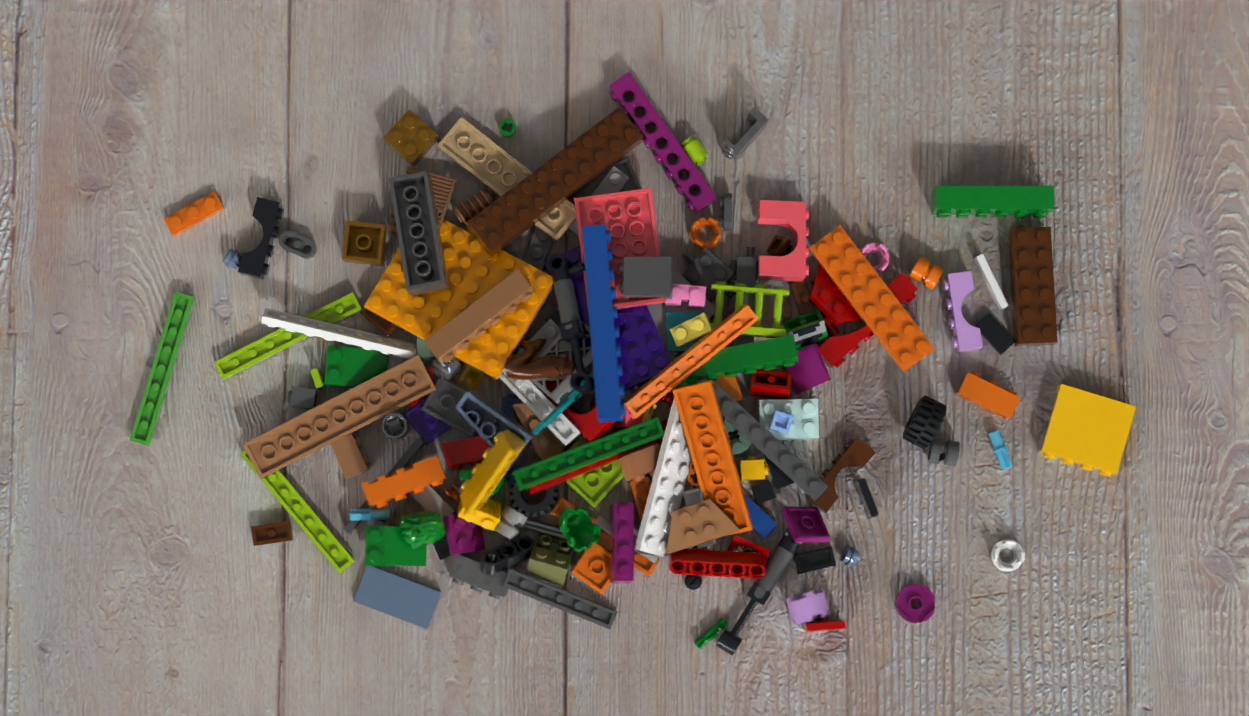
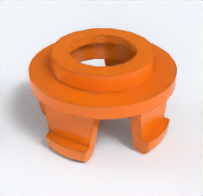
(710, 223)

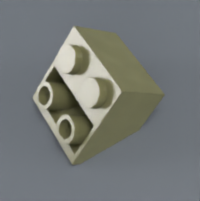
(550, 559)

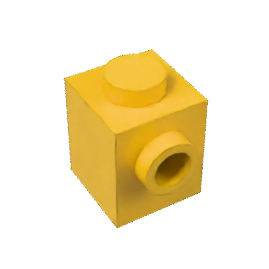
(753, 469)

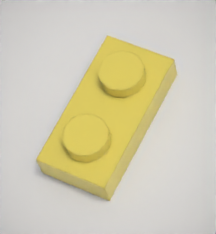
(691, 330)

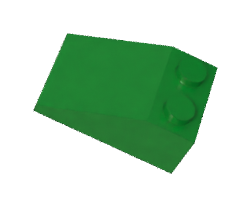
(352, 365)
(387, 548)

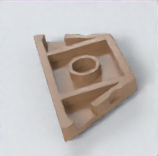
(545, 443)
(697, 525)

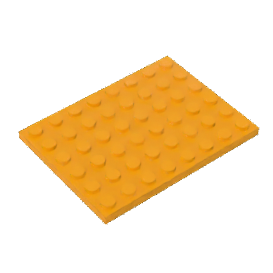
(469, 277)

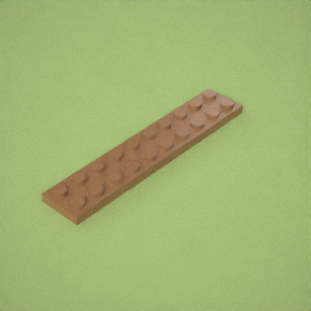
(339, 416)

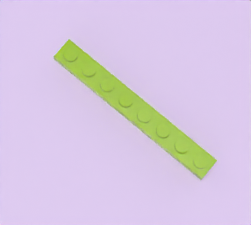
(283, 339)
(306, 518)

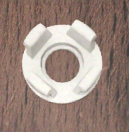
(1017, 550)

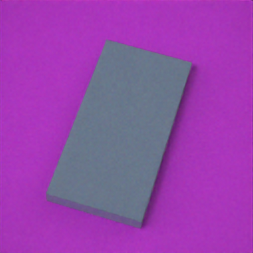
(397, 596)

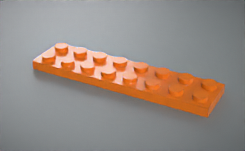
(871, 298)
(712, 451)

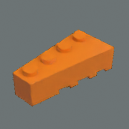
(404, 481)

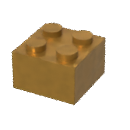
(411, 138)
(364, 243)

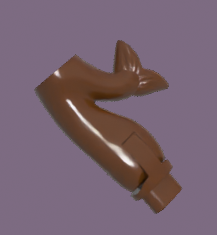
(544, 367)

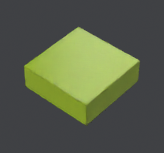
(318, 379)

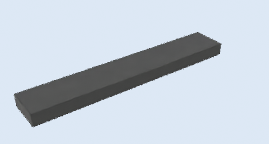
(746, 274)
(403, 462)
(559, 598)

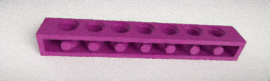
(627, 84)

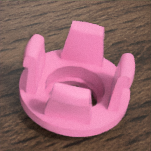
(882, 252)

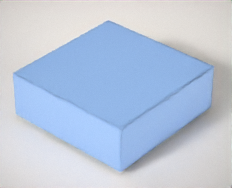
(781, 421)

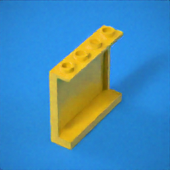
(1087, 430)

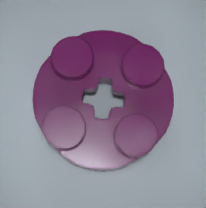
(926, 603)

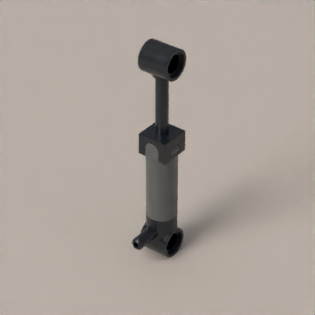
(571, 325)
(761, 589)

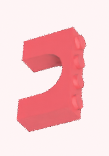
(793, 217)

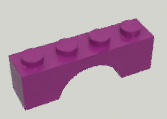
(623, 542)

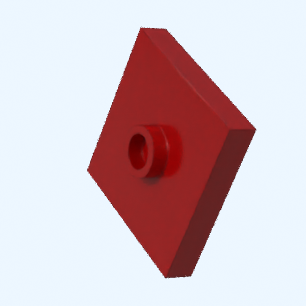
(824, 624)

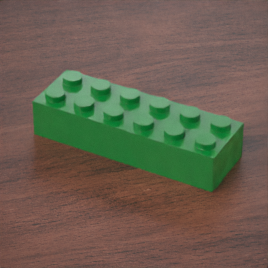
(992, 201)

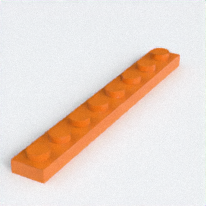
(690, 360)

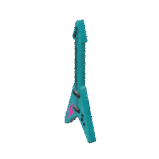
(560, 408)

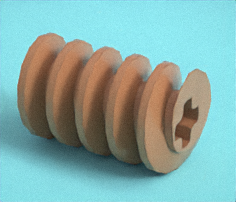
(472, 207)

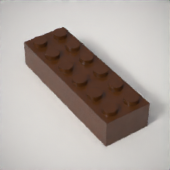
(1032, 286)

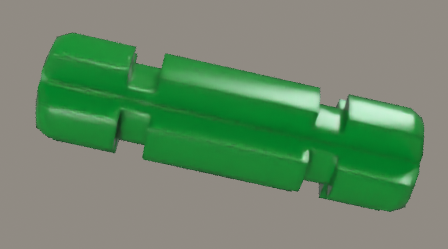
(711, 633)

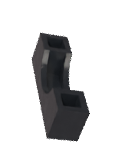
(255, 262)

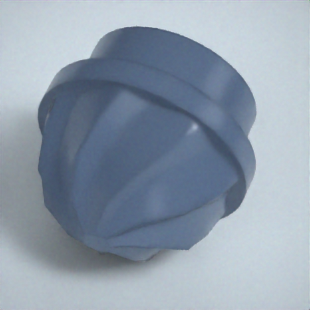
(232, 259)
(850, 556)

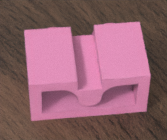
(687, 293)

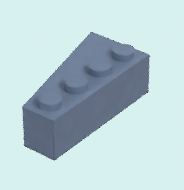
(490, 420)

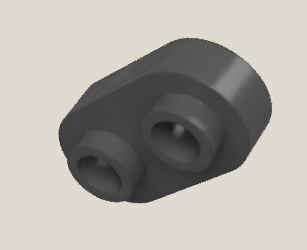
(726, 219)
(298, 244)

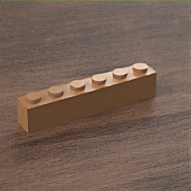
(479, 316)

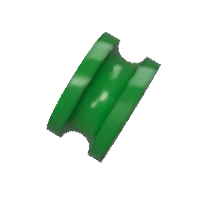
(505, 133)

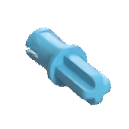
(1000, 450)
(369, 514)

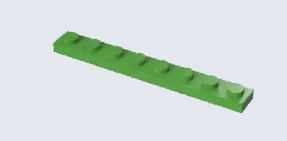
(162, 368)

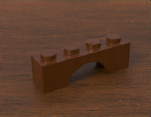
(856, 455)

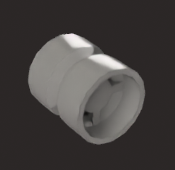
(510, 523)

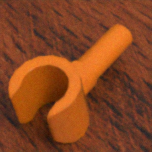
(452, 492)

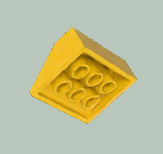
(491, 471)

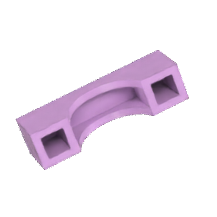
(965, 335)

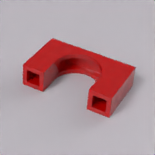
(585, 423)

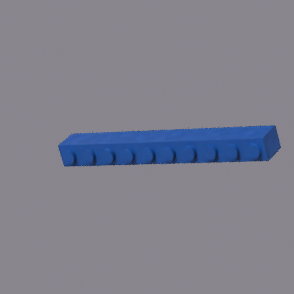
(602, 323)

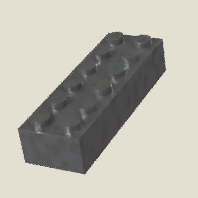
(418, 233)

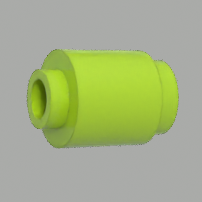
(694, 150)

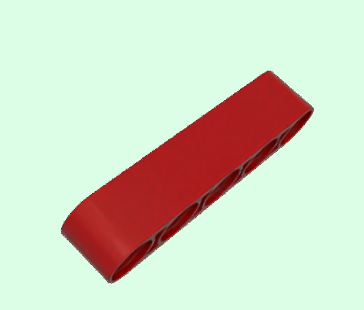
(718, 563)

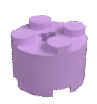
(808, 606)

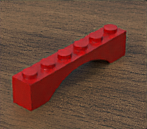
(838, 346)

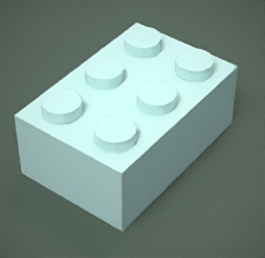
(805, 421)

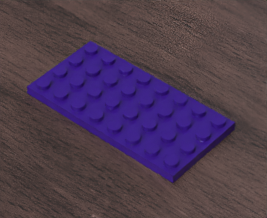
(640, 343)

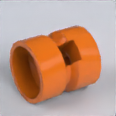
(926, 272)

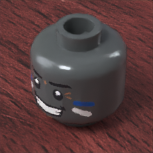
(446, 370)

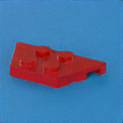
(831, 300)

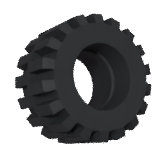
(924, 422)
(533, 510)

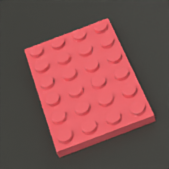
(633, 233)

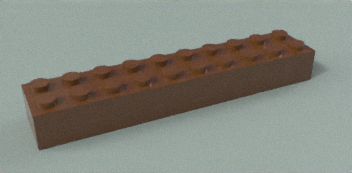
(554, 182)

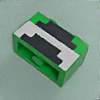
(807, 329)

